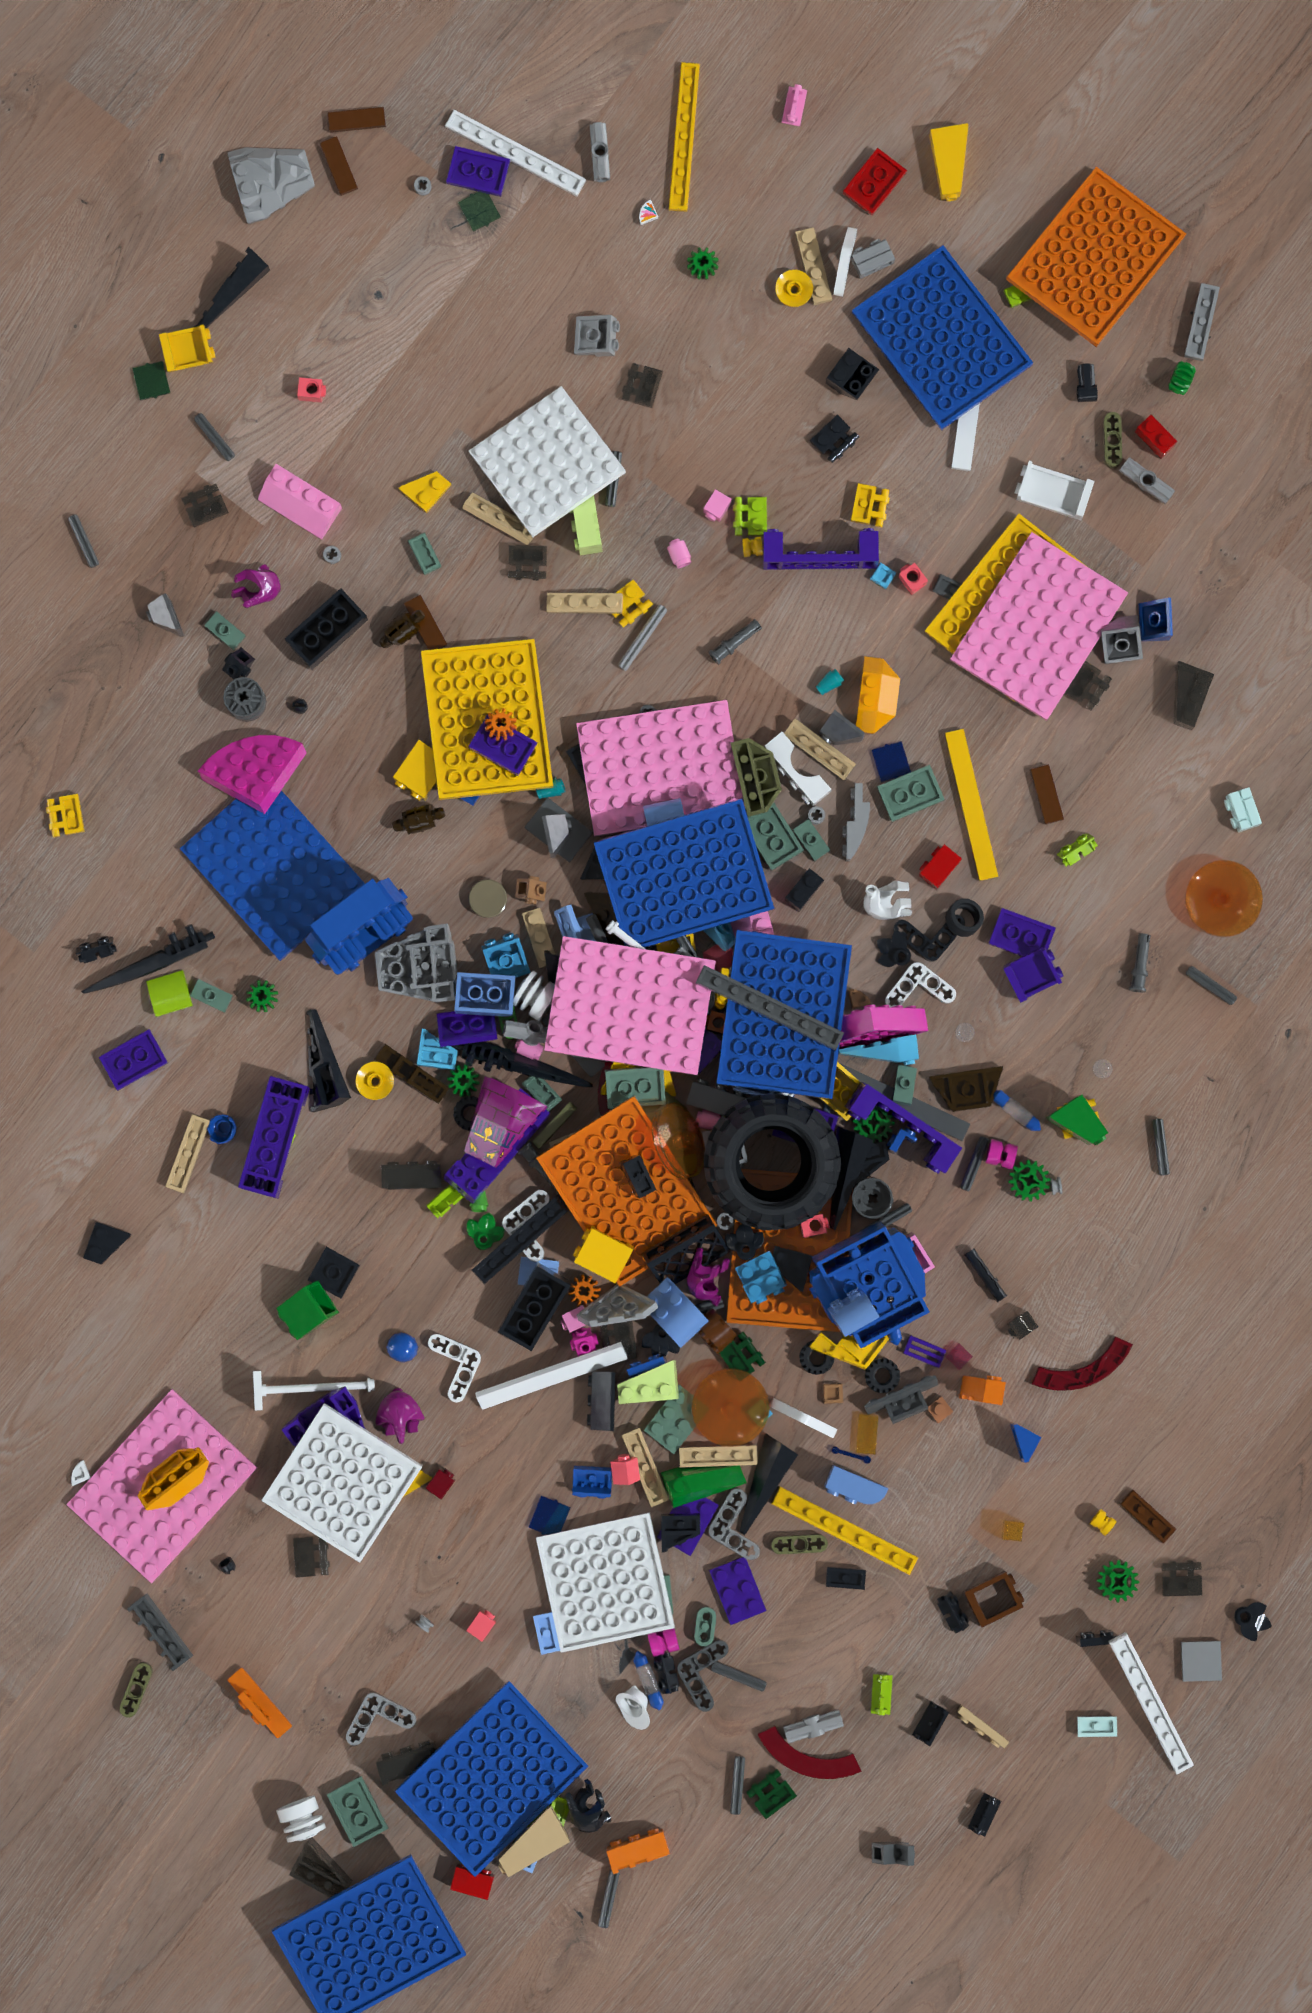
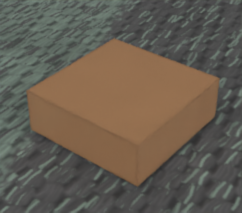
(833, 1393)

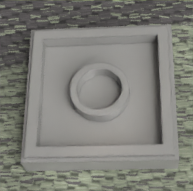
(1201, 1661)

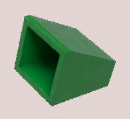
(1079, 1121)
(307, 1310)

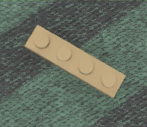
(813, 265)
(497, 517)
(585, 603)
(819, 749)
(187, 1154)
(718, 1456)
(648, 1472)

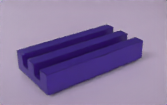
(909, 1345)

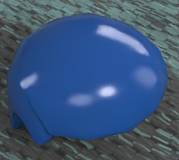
(222, 1129)
(402, 1347)

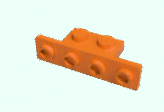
(258, 1703)

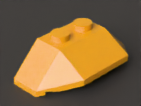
(877, 695)
(173, 1478)

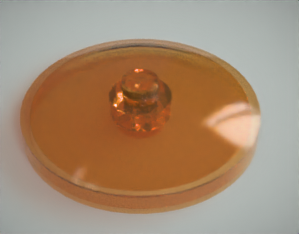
(1223, 898)
(678, 1141)
(730, 1407)

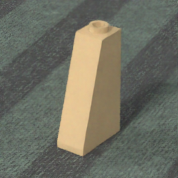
(536, 1842)

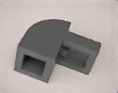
(893, 1853)

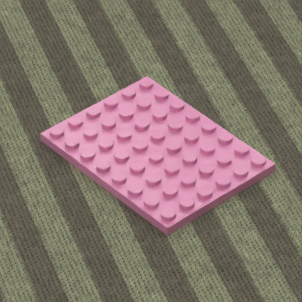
(1038, 626)
(656, 760)
(628, 1006)
(157, 1536)

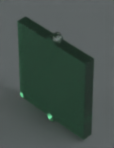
(479, 210)
(151, 380)

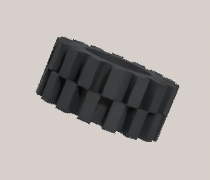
(459, 1109)
(810, 1367)
(882, 1387)

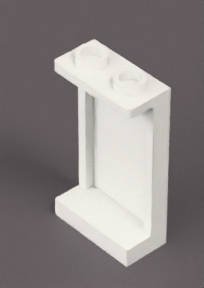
(1054, 491)

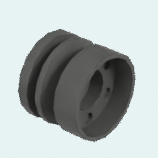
(248, 709)
(861, 1197)

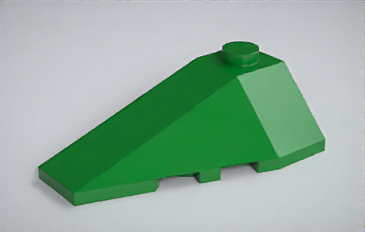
(695, 1483)

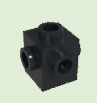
(238, 664)

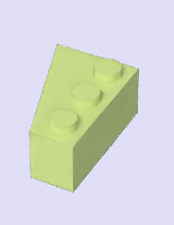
(587, 528)
(651, 1386)

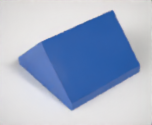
(1156, 620)
(1025, 1441)

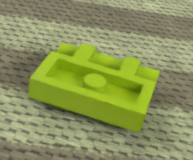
(756, 516)

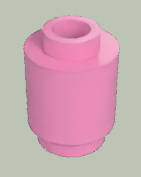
(679, 553)
(528, 1051)
(707, 1119)

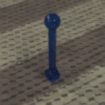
(835, 1450)

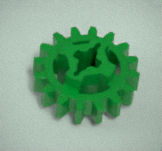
(882, 1123)
(1026, 1189)
(1123, 1587)

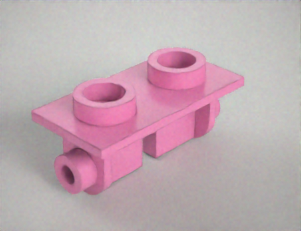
(794, 105)

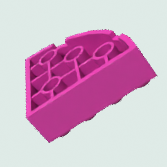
(254, 768)
(881, 1024)

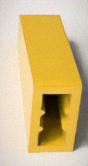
(949, 156)

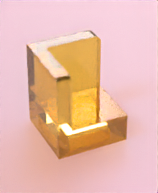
(1012, 1530)

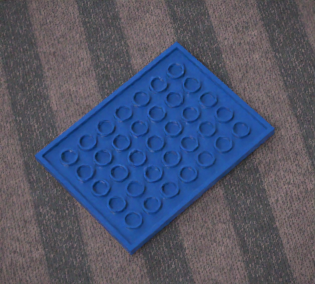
(942, 337)
(272, 870)
(684, 874)
(803, 976)
(491, 1778)
(369, 1940)

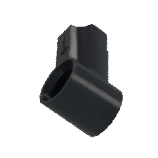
(1086, 386)

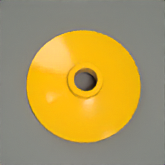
(795, 279)
(370, 1071)

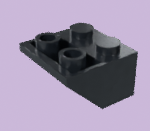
(851, 375)

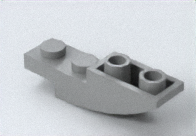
(855, 830)

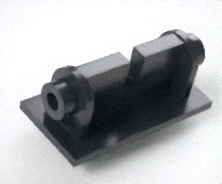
(88, 951)
(949, 1604)
(667, 1682)
(984, 1814)

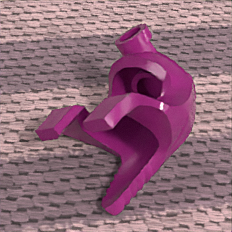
(266, 581)
(701, 1279)
(397, 1410)

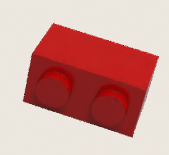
(1156, 436)
(940, 866)
(474, 1886)

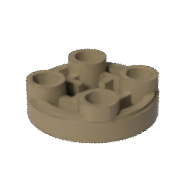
(488, 898)

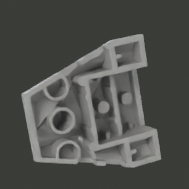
(269, 179)
(420, 965)

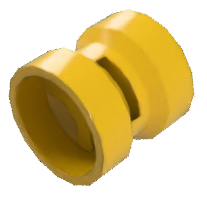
(752, 546)
(1103, 1522)

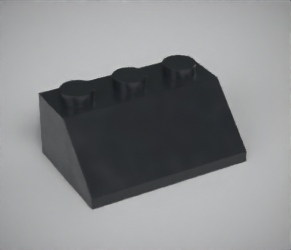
(602, 1401)

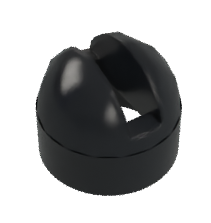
(300, 710)
(227, 1565)

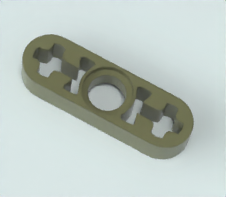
(1117, 453)
(554, 1125)
(794, 1551)
(135, 1705)

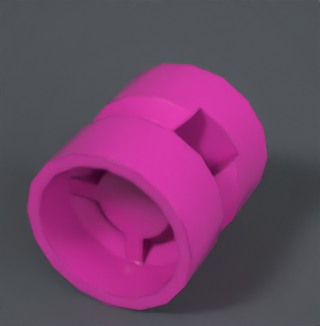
(994, 1154)
(663, 1641)

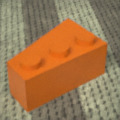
(983, 1390)
(637, 1849)

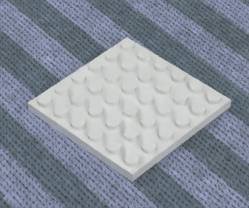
(547, 461)
(342, 1483)
(605, 1582)

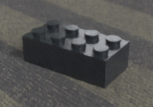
(326, 629)
(534, 1306)

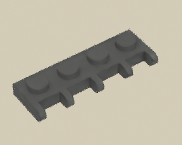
(161, 1631)

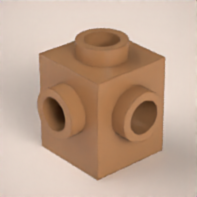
(530, 890)

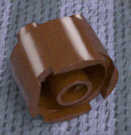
(716, 1332)

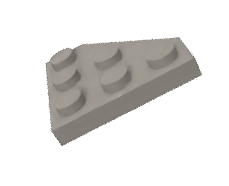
(617, 1306)

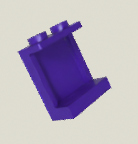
(1033, 973)

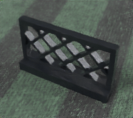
(679, 1243)

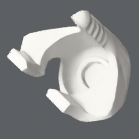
(878, 902)

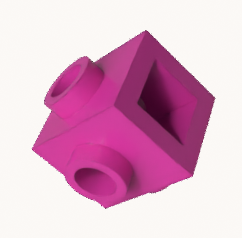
(583, 1341)

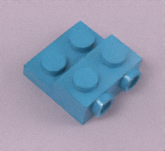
(506, 956)
(761, 1278)

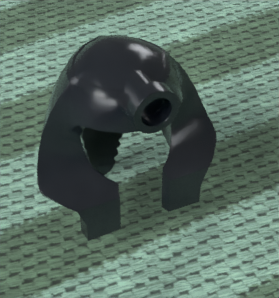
(583, 1818)

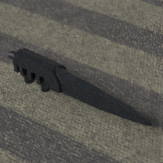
(173, 953)
(514, 1062)

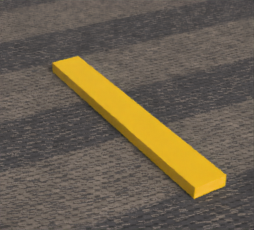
(684, 137)
(971, 805)
(844, 1530)

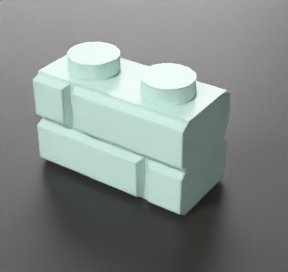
(1243, 810)

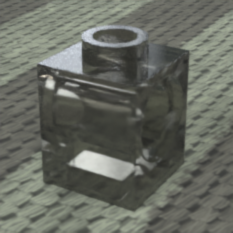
(1021, 1326)

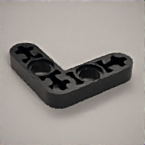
(927, 943)

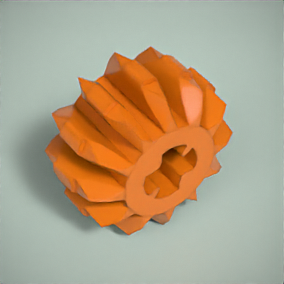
(499, 718)
(585, 1284)

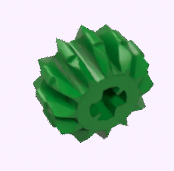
(697, 258)
(1182, 378)
(267, 991)
(467, 1086)

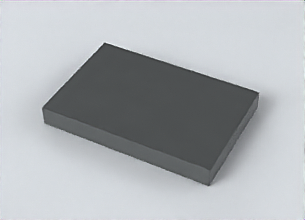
(577, 836)

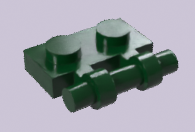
(735, 1358)
(775, 1798)

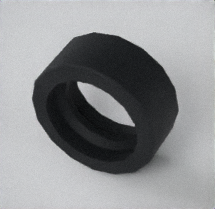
(957, 928)

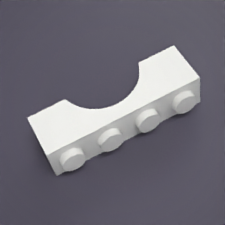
(812, 788)

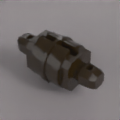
(402, 629)
(418, 819)

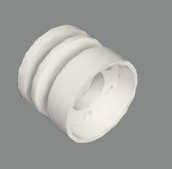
(535, 995)
(301, 1819)

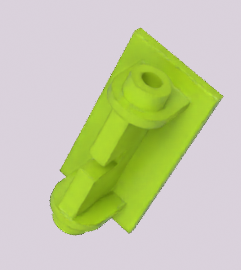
(1084, 844)
(441, 1202)
(881, 1694)

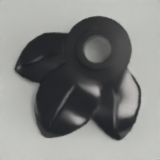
(891, 948)
(744, 1238)
(659, 1344)
(1255, 1620)

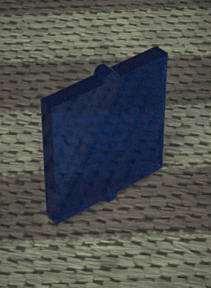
(891, 761)
(549, 1516)

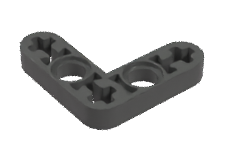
(696, 1667)

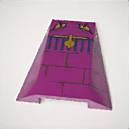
(500, 1121)

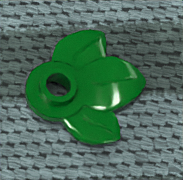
(485, 1228)

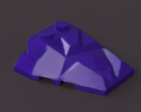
(339, 1400)

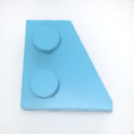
(433, 1055)

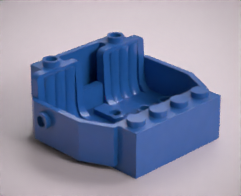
(359, 925)
(892, 1271)

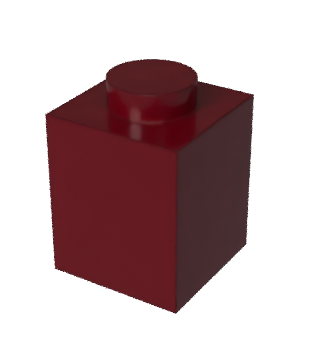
(441, 1483)

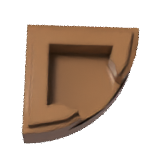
(858, 999)

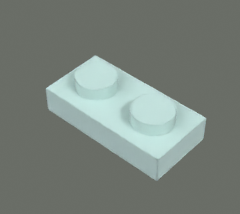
(1096, 1726)

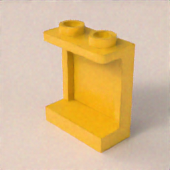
(187, 348)
(417, 772)
(602, 1254)

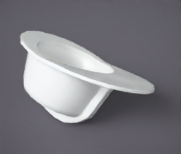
(633, 1707)

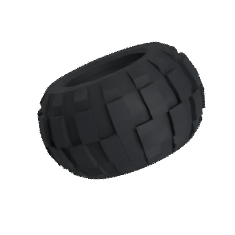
(808, 1190)

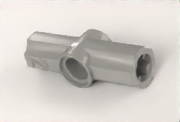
(600, 162)
(1136, 473)
(530, 1033)
(813, 1726)

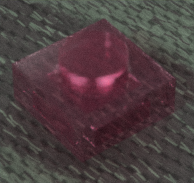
(958, 1356)

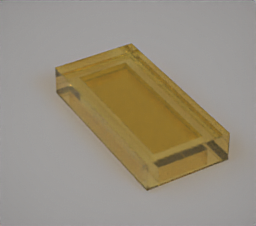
(867, 1434)

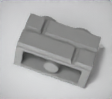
(872, 258)

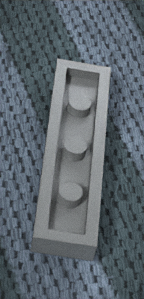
(1201, 322)

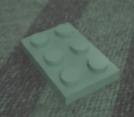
(910, 793)
(774, 837)
(643, 1082)
(673, 1421)
(357, 1811)

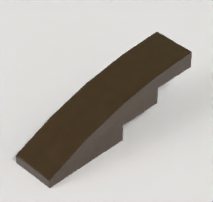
(412, 1073)

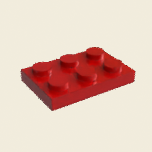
(874, 181)

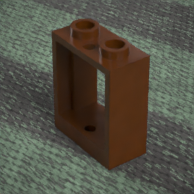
(1017, 1596)

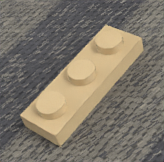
(538, 935)
(981, 1727)

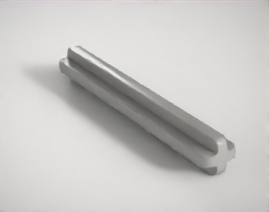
(642, 637)

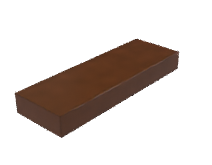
(356, 119)
(338, 166)
(429, 630)
(1046, 794)
(1148, 1516)

